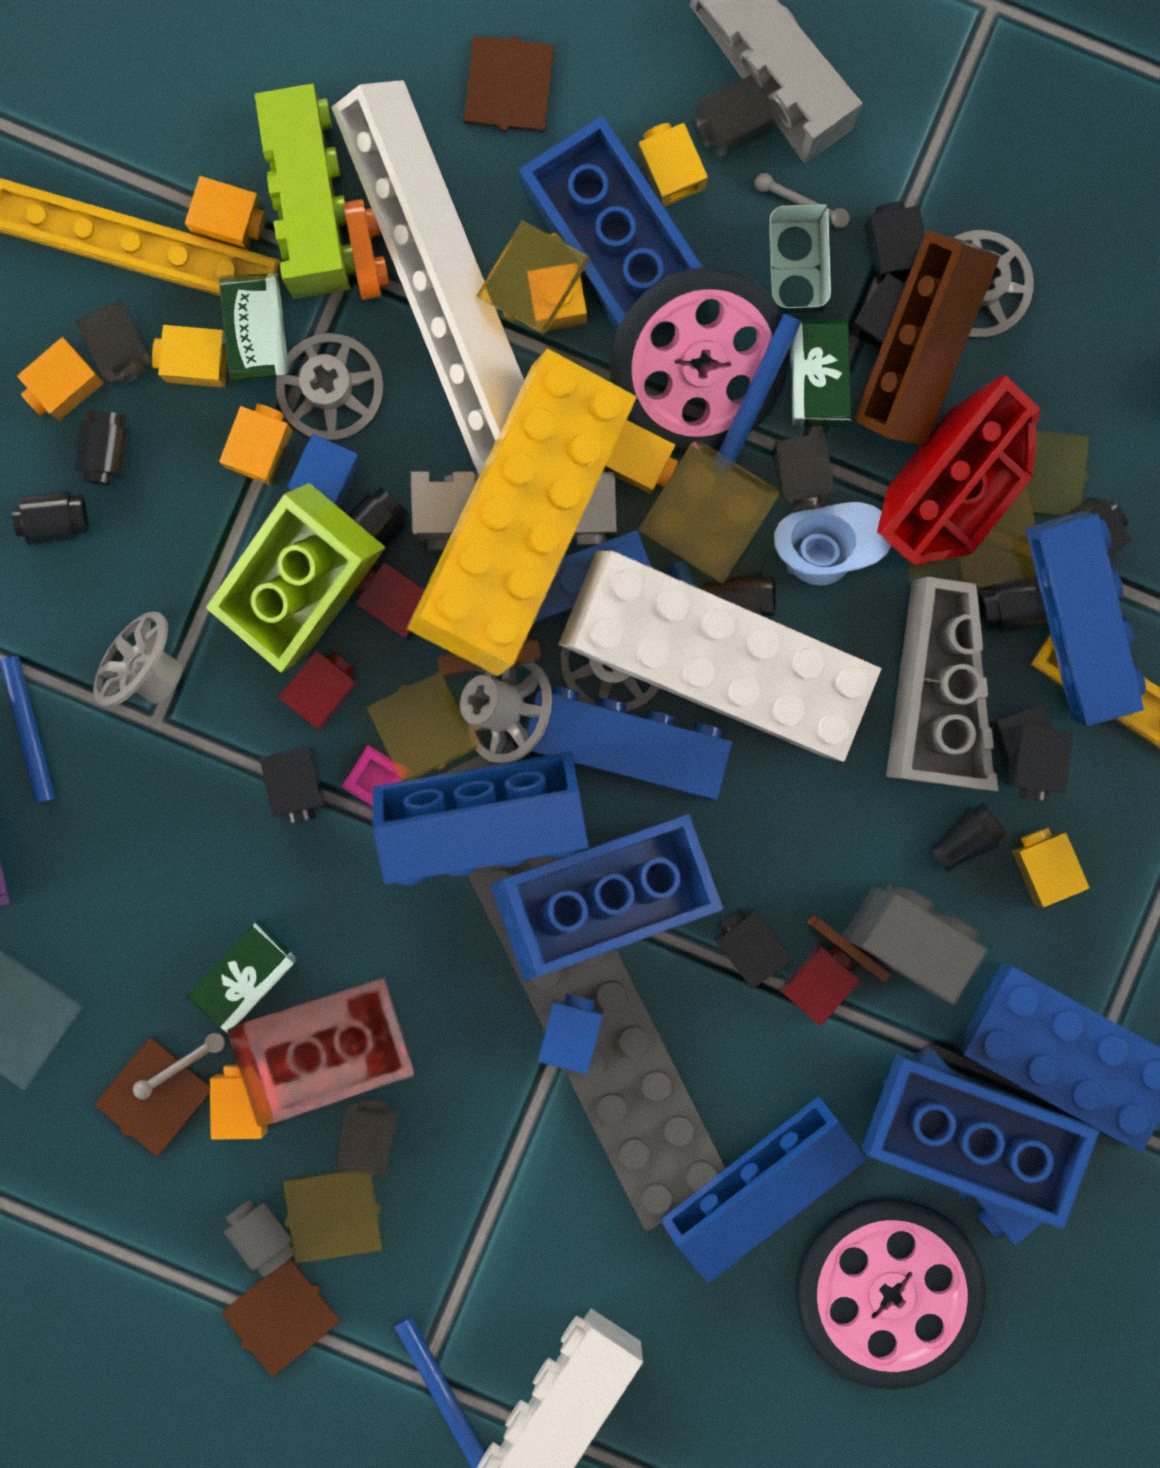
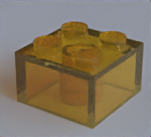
(709, 511)

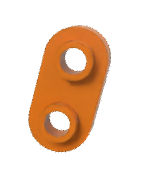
(370, 270)

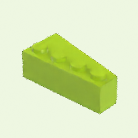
(304, 192)

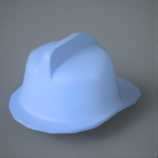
(830, 541)

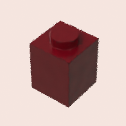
(389, 598)
(320, 688)
(821, 983)

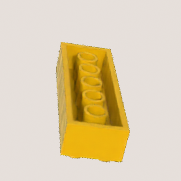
(522, 513)

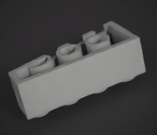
(794, 78)
(440, 504)
(941, 691)

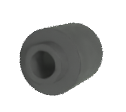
(258, 1237)

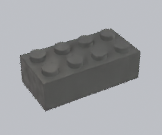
(915, 941)

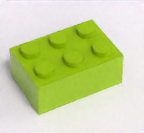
(295, 577)

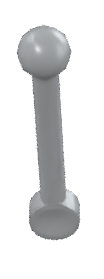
(764, 182)
(213, 1043)

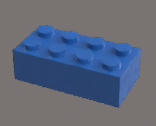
(607, 211)
(478, 819)
(606, 897)
(1067, 1056)
(980, 1140)

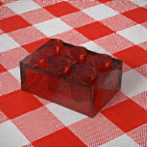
(320, 1052)

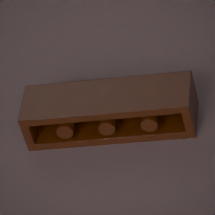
(926, 338)

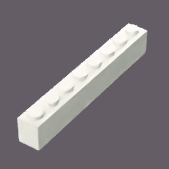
(432, 259)

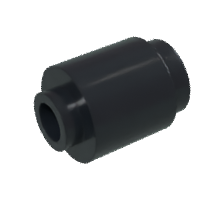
(102, 447)
(380, 516)
(51, 517)
(1012, 605)

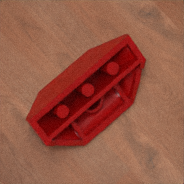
(963, 476)

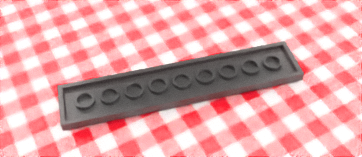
(631, 1082)

